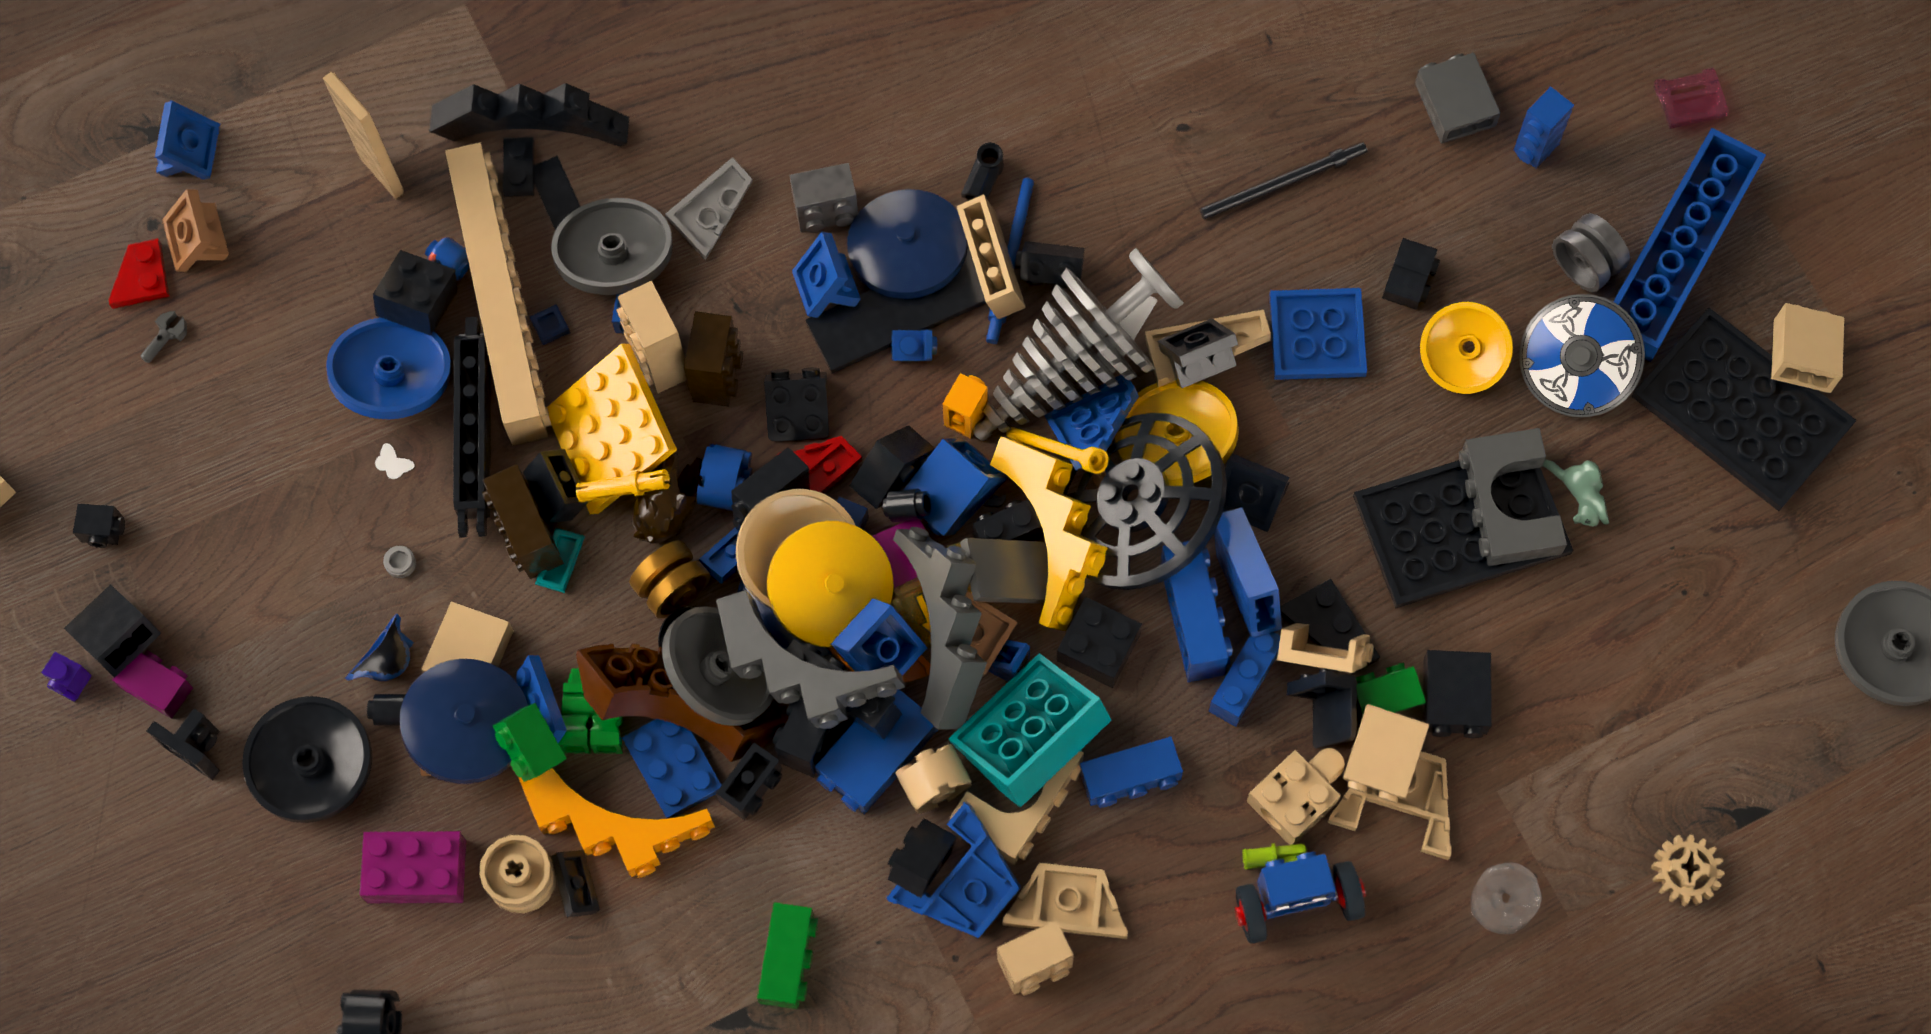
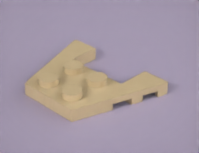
(1425, 799)

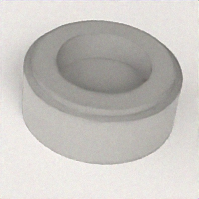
(399, 561)

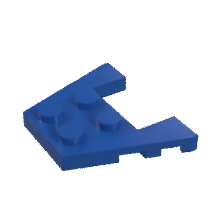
(976, 886)

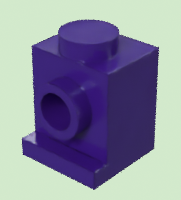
(65, 676)

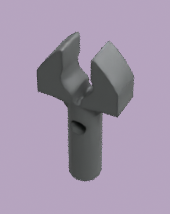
(165, 334)

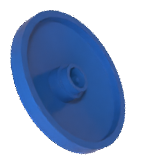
(387, 369)

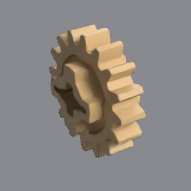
(1673, 869)

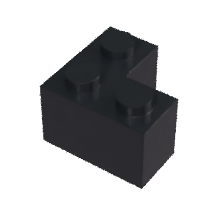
(890, 465)

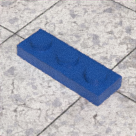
(537, 689)

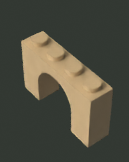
(1015, 830)

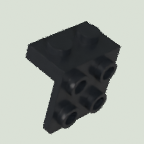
(796, 405)
(1333, 705)

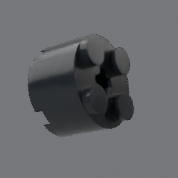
(370, 1012)

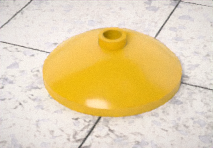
(1445, 353)

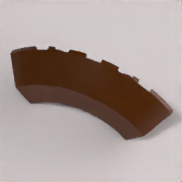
(636, 684)

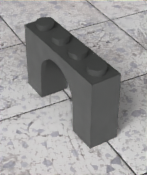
(1503, 537)

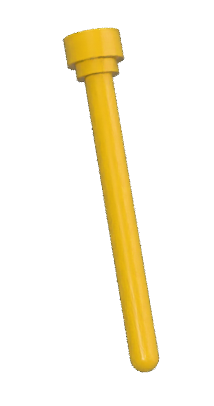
(1091, 459)

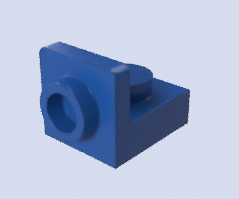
(913, 345)

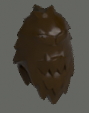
(661, 512)

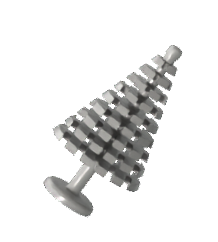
(1078, 346)

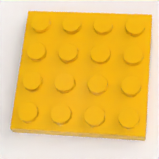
(611, 423)

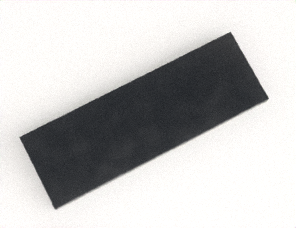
(858, 332)

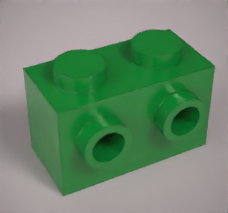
(1391, 691)
(528, 742)

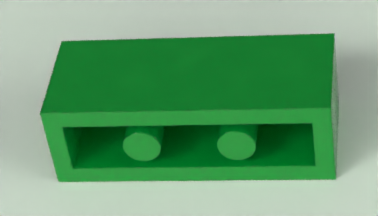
(787, 956)

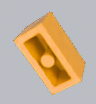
(965, 404)

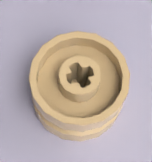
(511, 856)

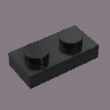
(518, 166)
(575, 883)

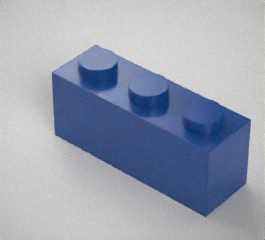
(1543, 127)
(1245, 677)
(1131, 772)

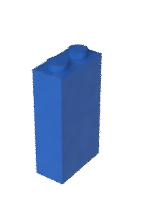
(1247, 573)
(865, 765)

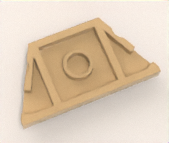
(1073, 897)

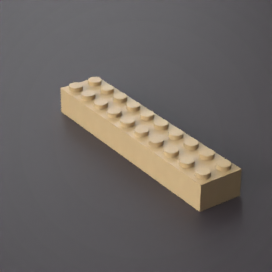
(498, 294)

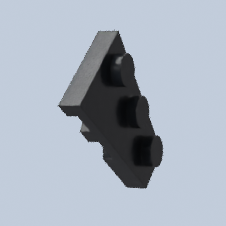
(1328, 617)

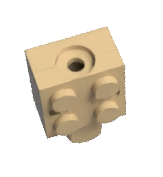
(1297, 790)

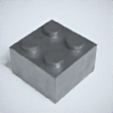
(824, 197)

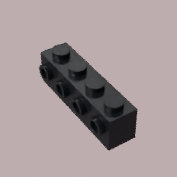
(876, 715)

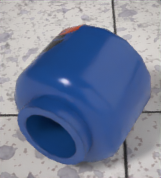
(450, 254)

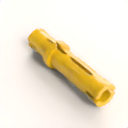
(635, 483)

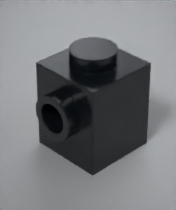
(98, 525)

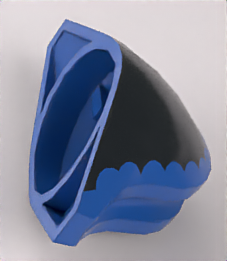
(386, 657)

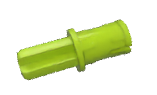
(1260, 856)

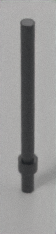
(1335, 159)

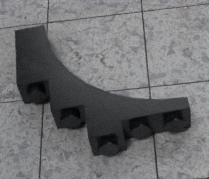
(521, 107)

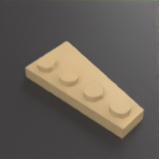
(1249, 327)

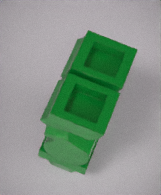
(578, 715)

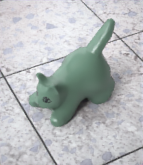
(1584, 483)

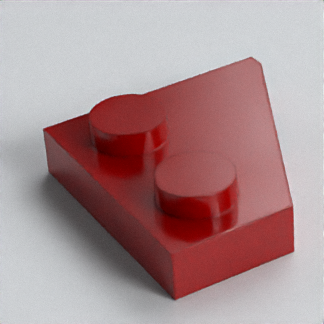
(140, 275)

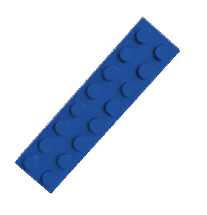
(1687, 235)

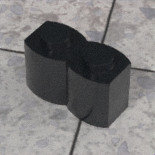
(1410, 273)

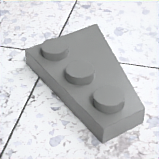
(710, 206)

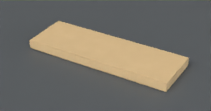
(363, 134)

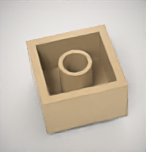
(1035, 958)

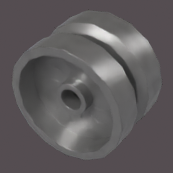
(1591, 252)

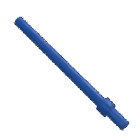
(1013, 247)

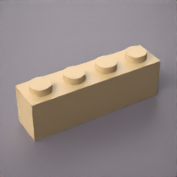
(990, 257)

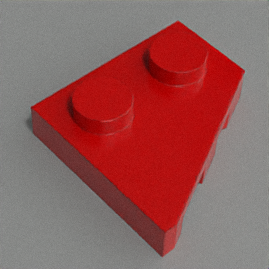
(828, 462)

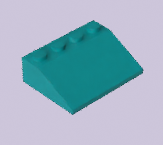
(1031, 729)

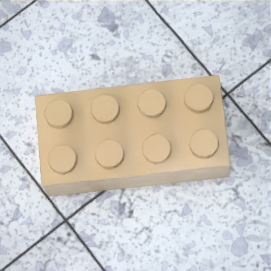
(652, 337)

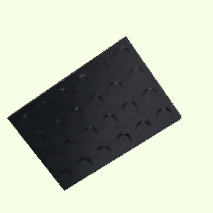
(1723, 401)
(1427, 530)

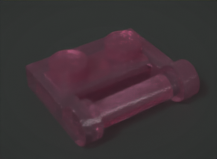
(1694, 105)

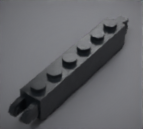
(471, 427)

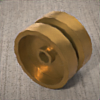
(669, 579)

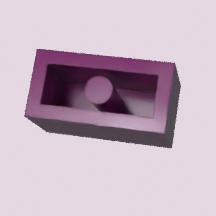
(154, 683)

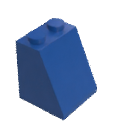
(957, 483)

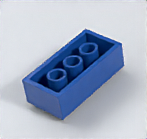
(1197, 619)

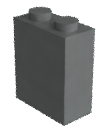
(1457, 97)

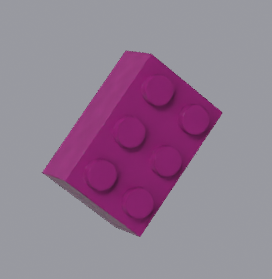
(413, 867)

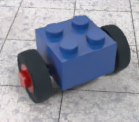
(1297, 888)

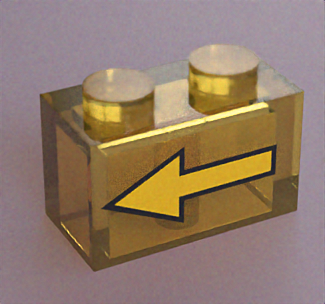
(912, 605)

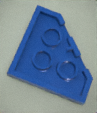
(1095, 418)

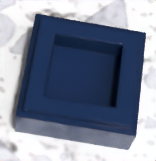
(549, 324)

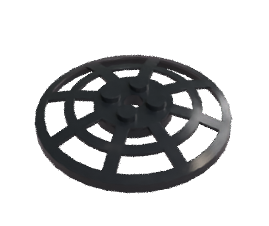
(1151, 501)

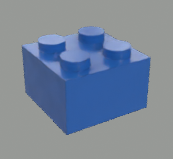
(879, 640)

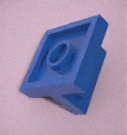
(186, 142)
(824, 277)

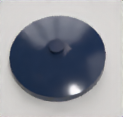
(907, 244)
(452, 716)

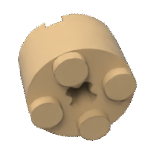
(934, 778)

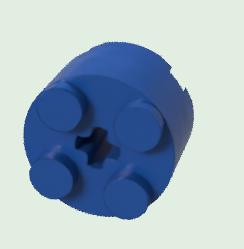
(721, 472)

